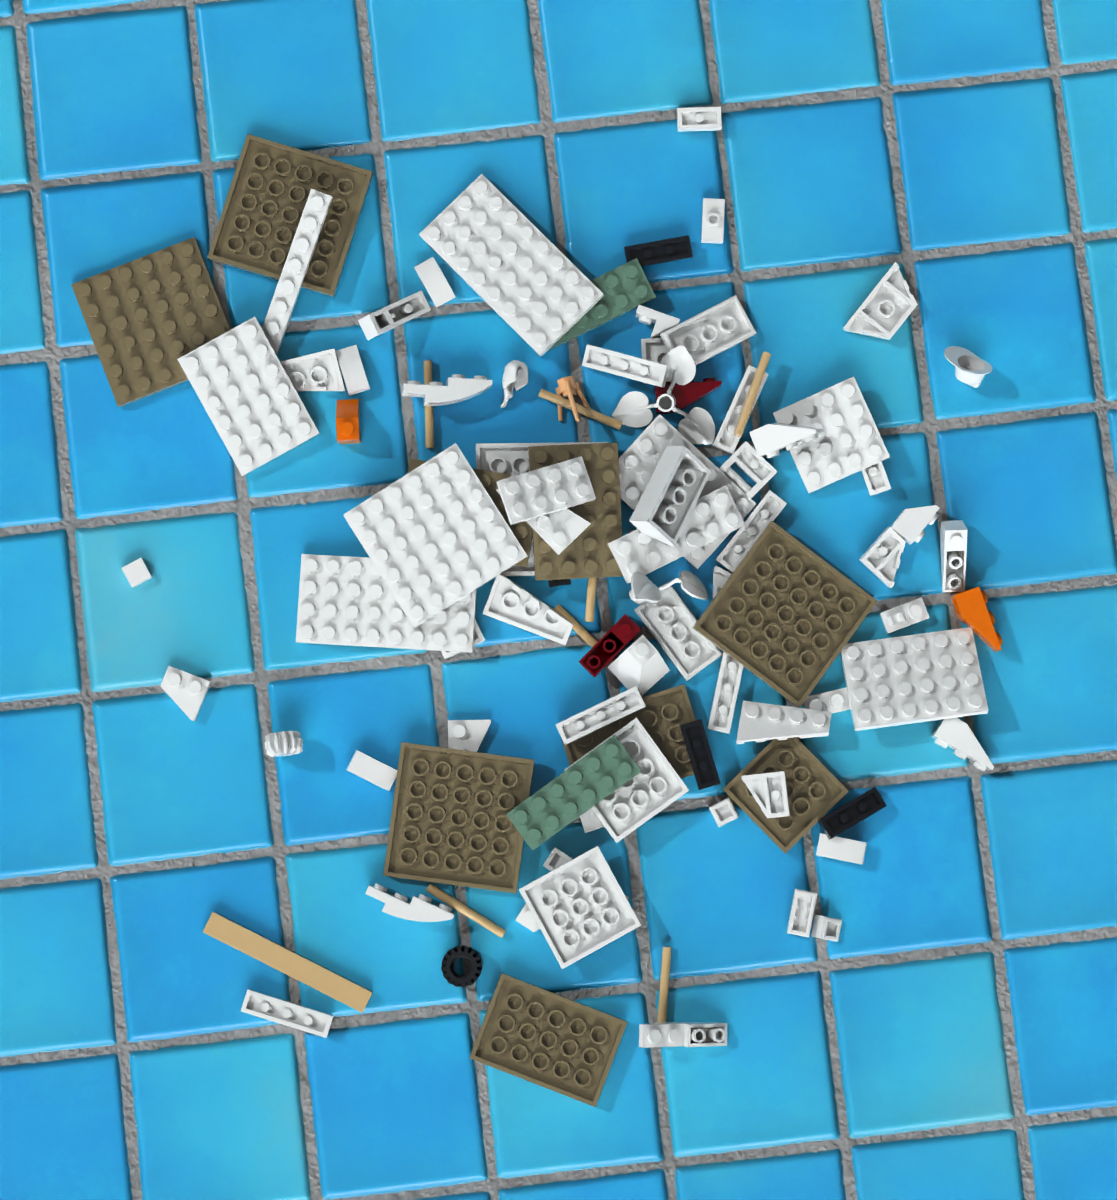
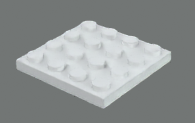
(848, 438)
(643, 794)
(579, 907)

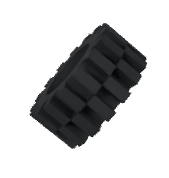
(475, 962)

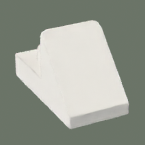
(662, 321)

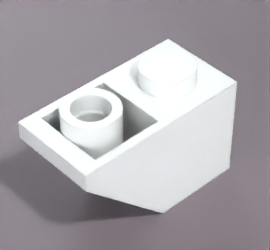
(912, 521)

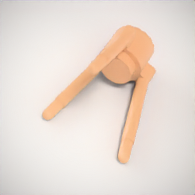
(568, 388)

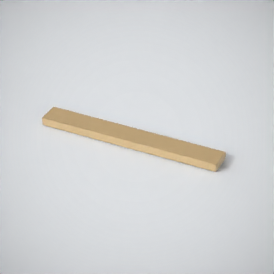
(287, 962)

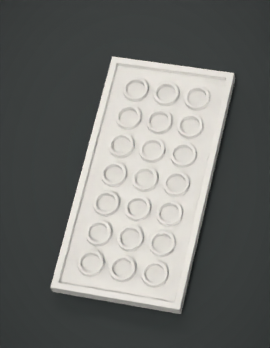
(511, 265)
(351, 605)

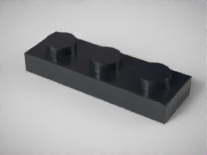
(660, 251)
(699, 754)
(852, 813)

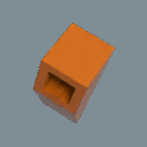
(973, 612)

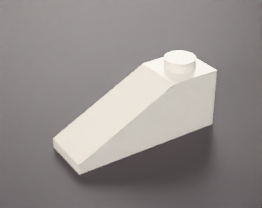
(394, 315)

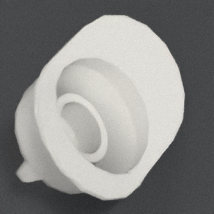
(968, 366)

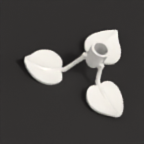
(635, 407)
(645, 590)

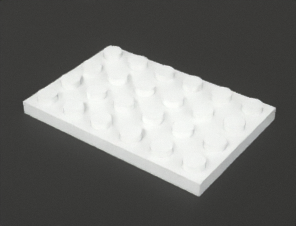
(248, 396)
(641, 459)
(913, 679)

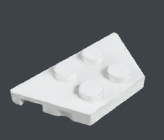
(884, 307)

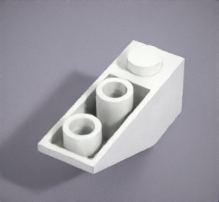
(777, 436)
(953, 555)
(958, 736)

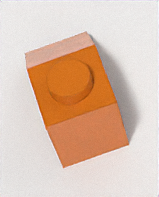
(348, 421)

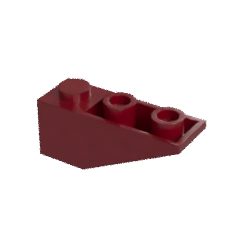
(687, 394)
(610, 645)

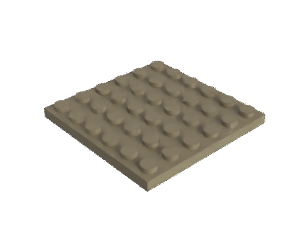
(268, 204)
(150, 317)
(784, 614)
(453, 817)

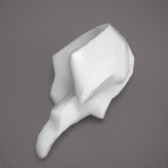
(515, 377)

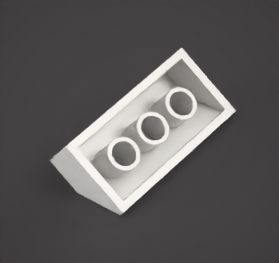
(670, 495)

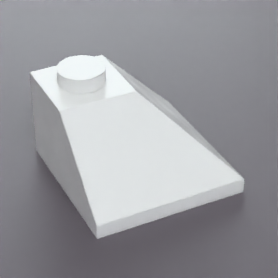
(639, 666)

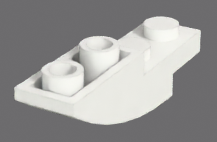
(456, 390)
(418, 910)
(682, 1034)

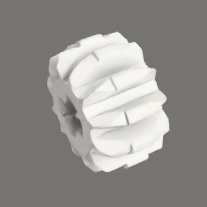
(283, 743)

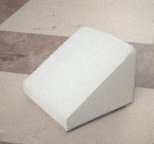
(826, 928)

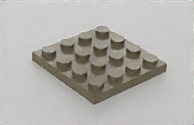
(810, 790)

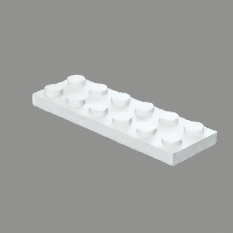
(709, 520)

